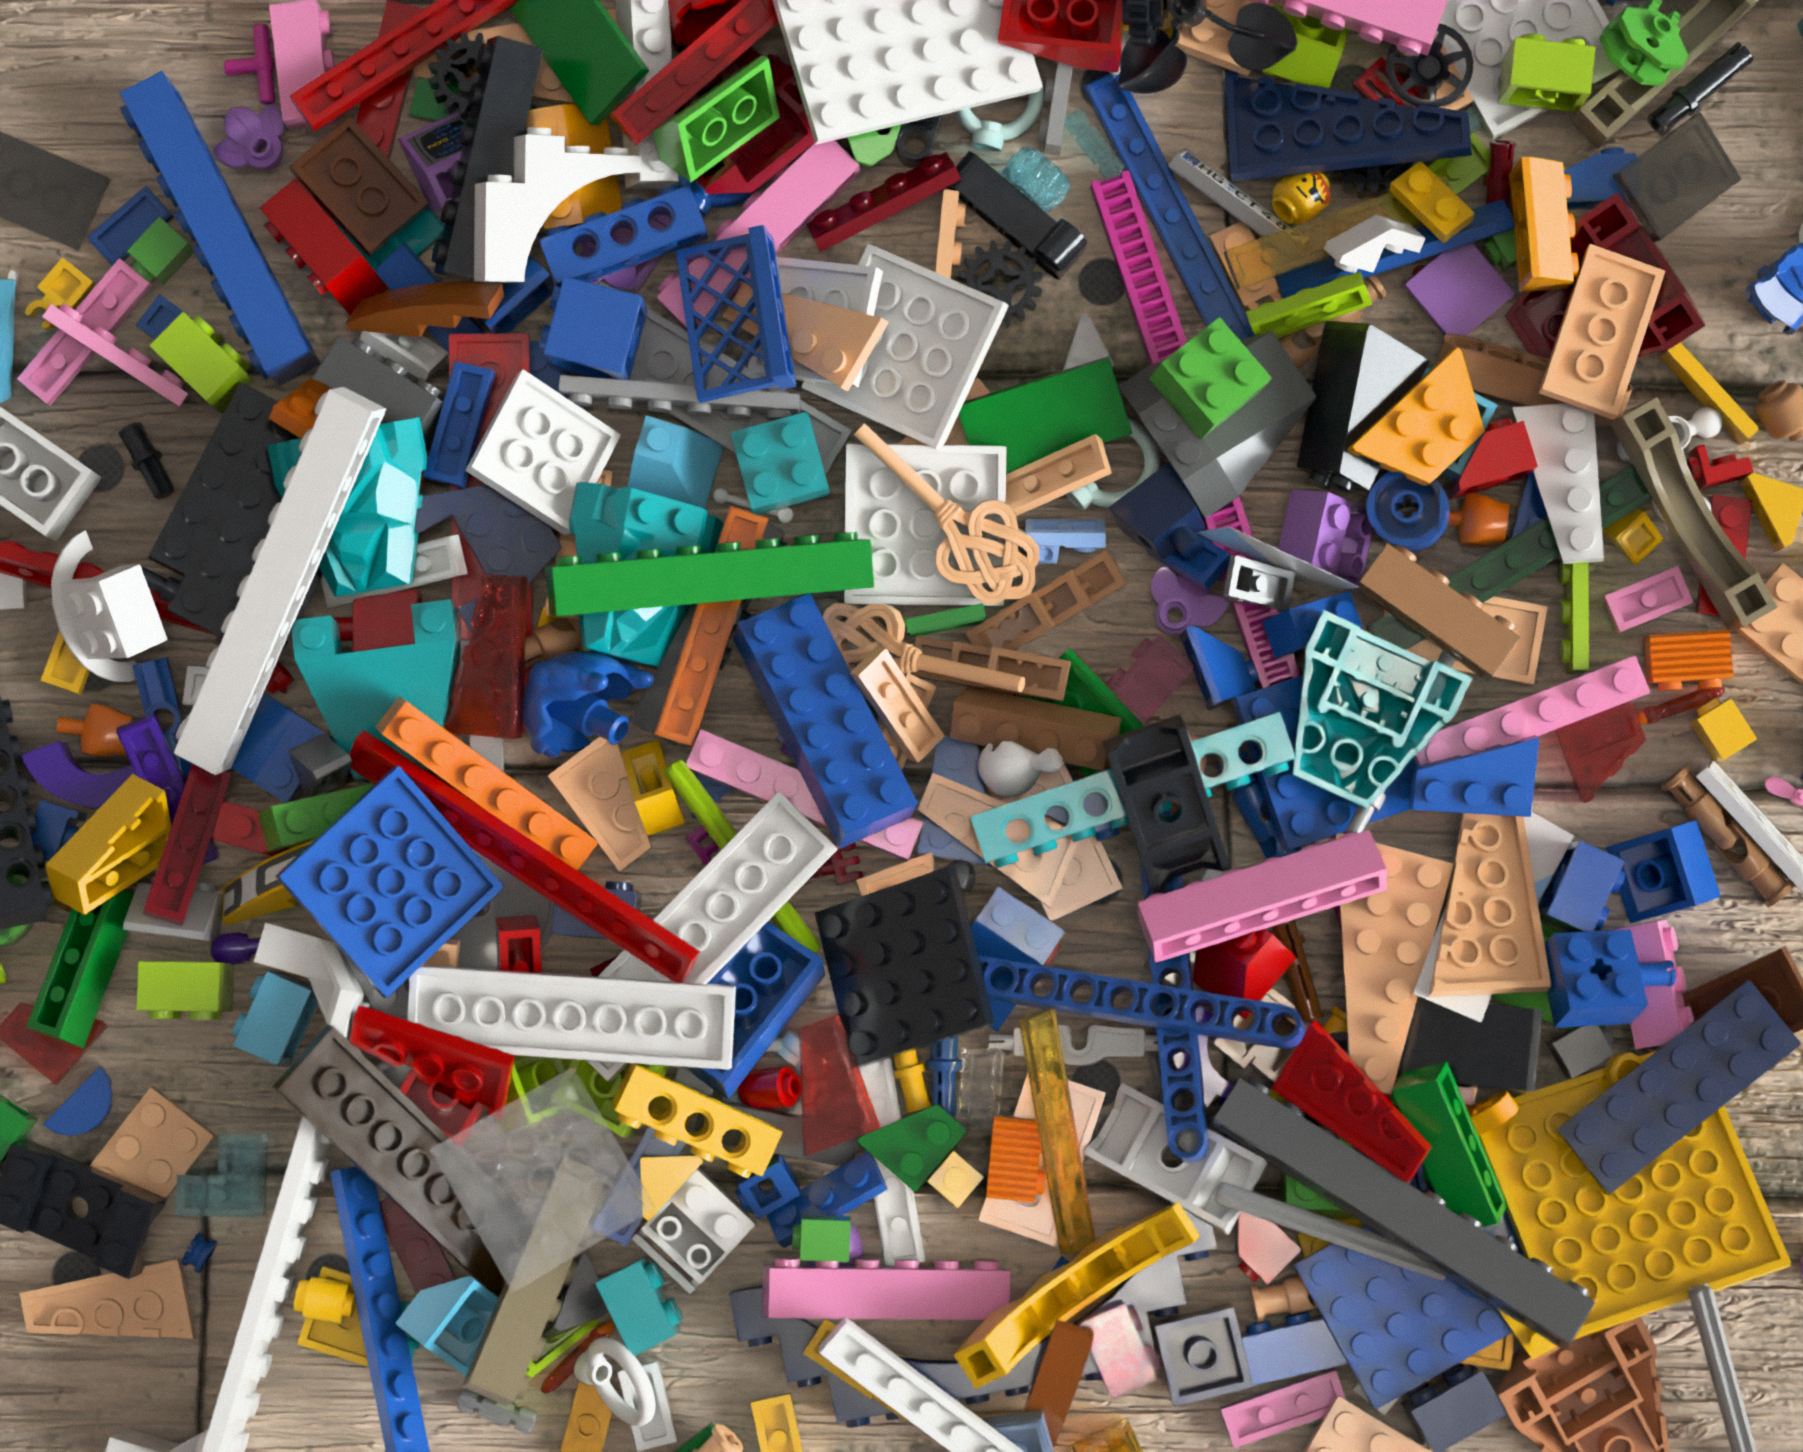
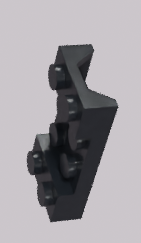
(1157, 767)
(39, 1198)

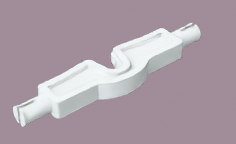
(1101, 1044)

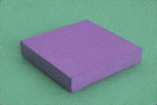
(1458, 290)

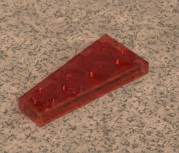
(492, 677)

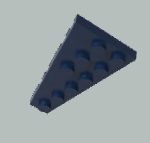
(1323, 129)

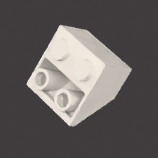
(699, 1225)

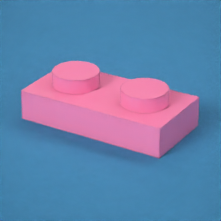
(1647, 599)

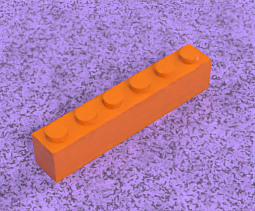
(484, 782)

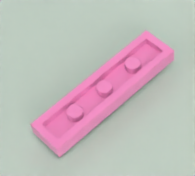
(103, 343)
(64, 355)

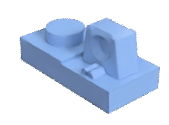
(1079, 534)

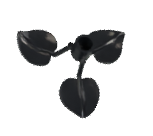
(1258, 43)

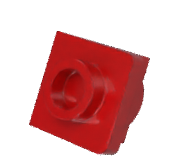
(1724, 469)

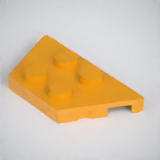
(1426, 425)

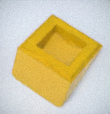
(1634, 535)

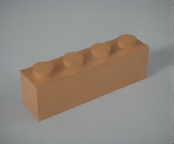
(1438, 612)
(997, 717)

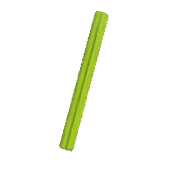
(722, 833)

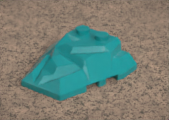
(629, 521)
(376, 530)
(1367, 709)

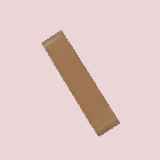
(1508, 372)

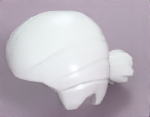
(1015, 769)

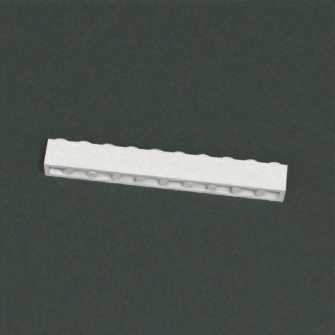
(279, 579)

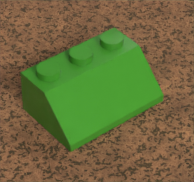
(719, 121)

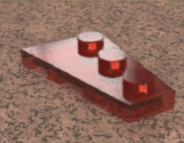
(832, 1088)

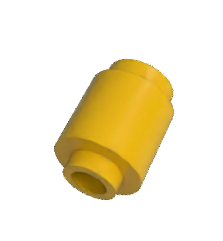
(324, 1300)

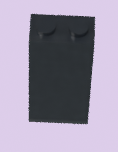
(1355, 383)
(1482, 1055)

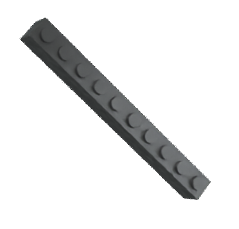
(1404, 1214)

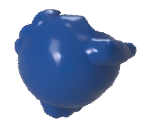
(570, 697)

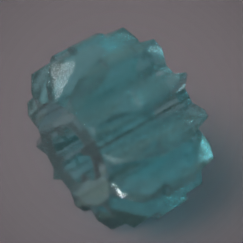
(1037, 178)

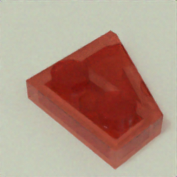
(1599, 746)
(46, 1055)

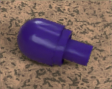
(233, 948)

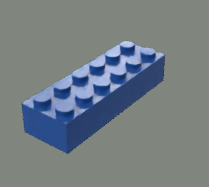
(824, 720)

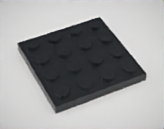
(904, 967)

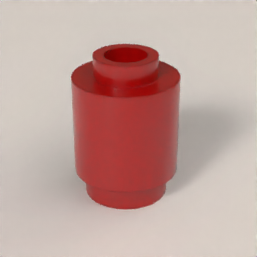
(770, 1088)

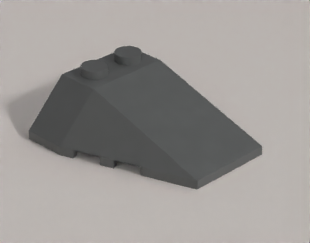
(1233, 453)

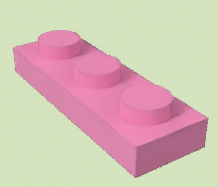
(1281, 1408)

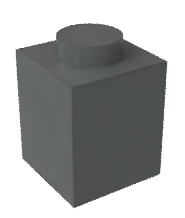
(1581, 1049)

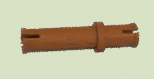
(1298, 972)

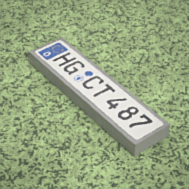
(1226, 194)

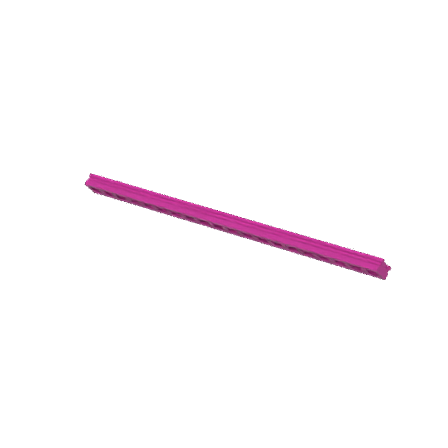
(1161, 337)

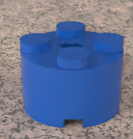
(1423, 527)

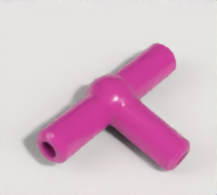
(262, 64)

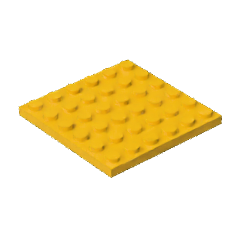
(1645, 1244)

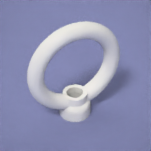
(595, 1370)

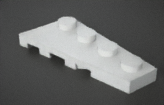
(1567, 476)

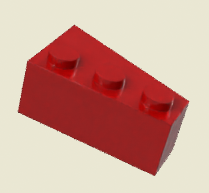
(320, 246)

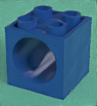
(593, 330)

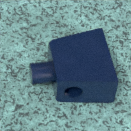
(1161, 515)

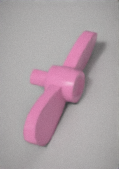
(1783, 789)

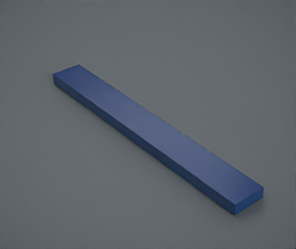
(1166, 205)

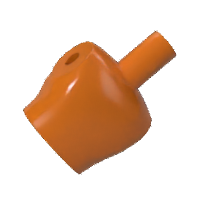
(1481, 521)
(97, 730)

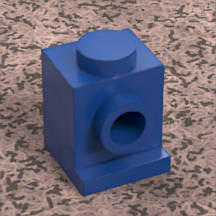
(54, 827)
(763, 1201)

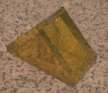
(1113, 1438)

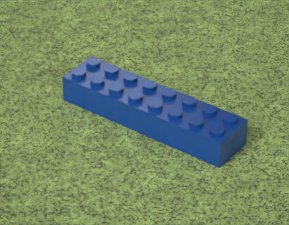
(222, 233)

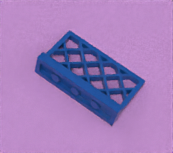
(766, 300)

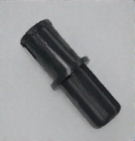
(146, 460)

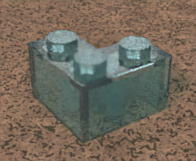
(237, 1186)

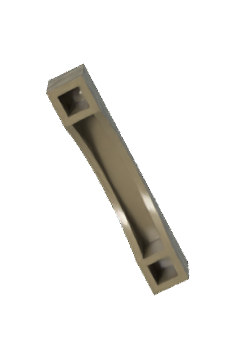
(1625, 97)
(1720, 567)

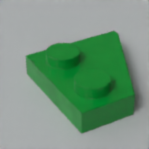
(915, 1144)

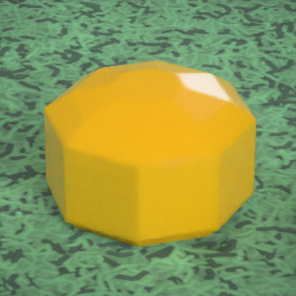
(1620, 1065)

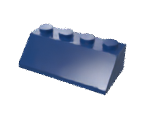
(771, 984)

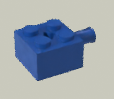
(1599, 978)

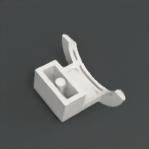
(104, 613)

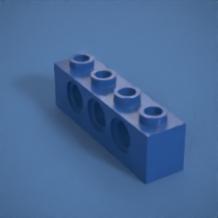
(646, 244)

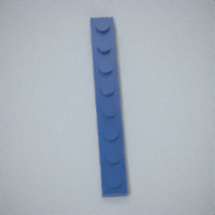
(379, 1311)

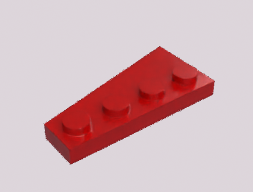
(460, 1064)
(1344, 1099)

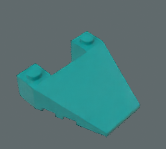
(362, 685)

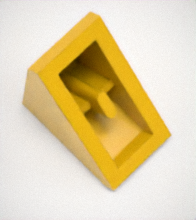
(1776, 507)
(664, 1176)

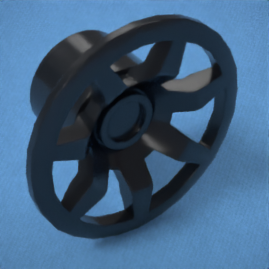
(1429, 72)

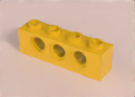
(642, 1085)

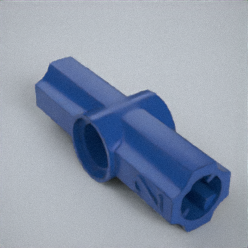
(159, 692)

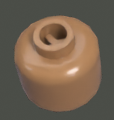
(1781, 410)

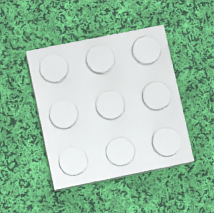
(830, 283)
(541, 450)

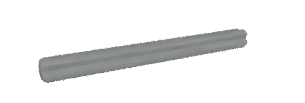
(1321, 1228)
(1721, 1368)

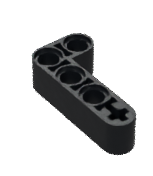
(1017, 217)

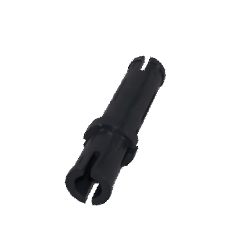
(1688, 98)

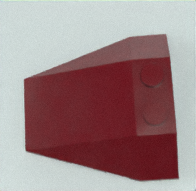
(769, 149)
(1616, 228)

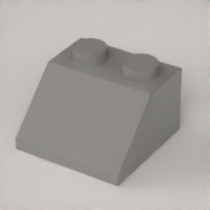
(200, 923)

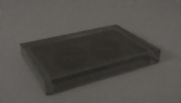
(1676, 177)
(47, 192)

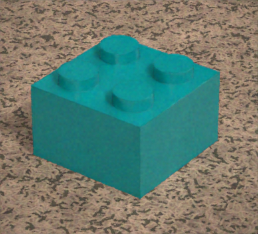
(780, 463)
(639, 1305)

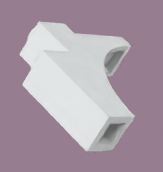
(512, 213)

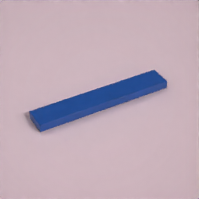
(1487, 221)

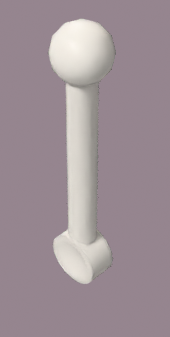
(721, 496)

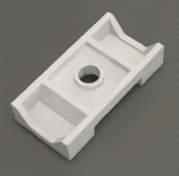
(1134, 1148)

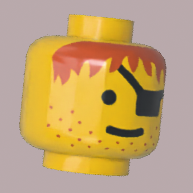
(1301, 197)

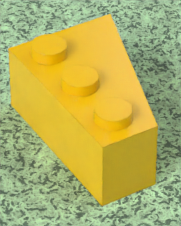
(112, 847)

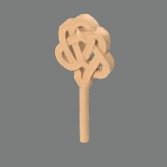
(998, 577)
(891, 638)

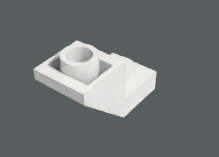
(1364, 243)

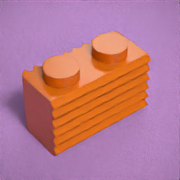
(1687, 659)
(1014, 1160)

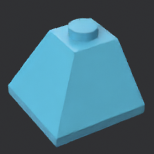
(674, 462)
(450, 1320)

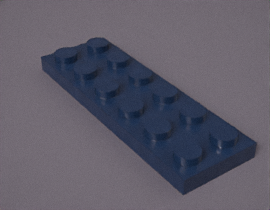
(1678, 1087)

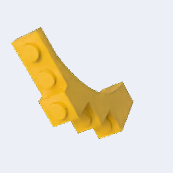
(1066, 1290)

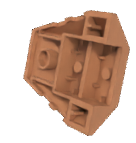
(1590, 1395)

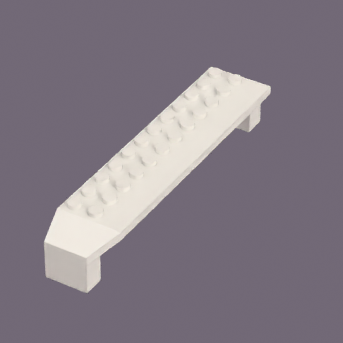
(338, 998)

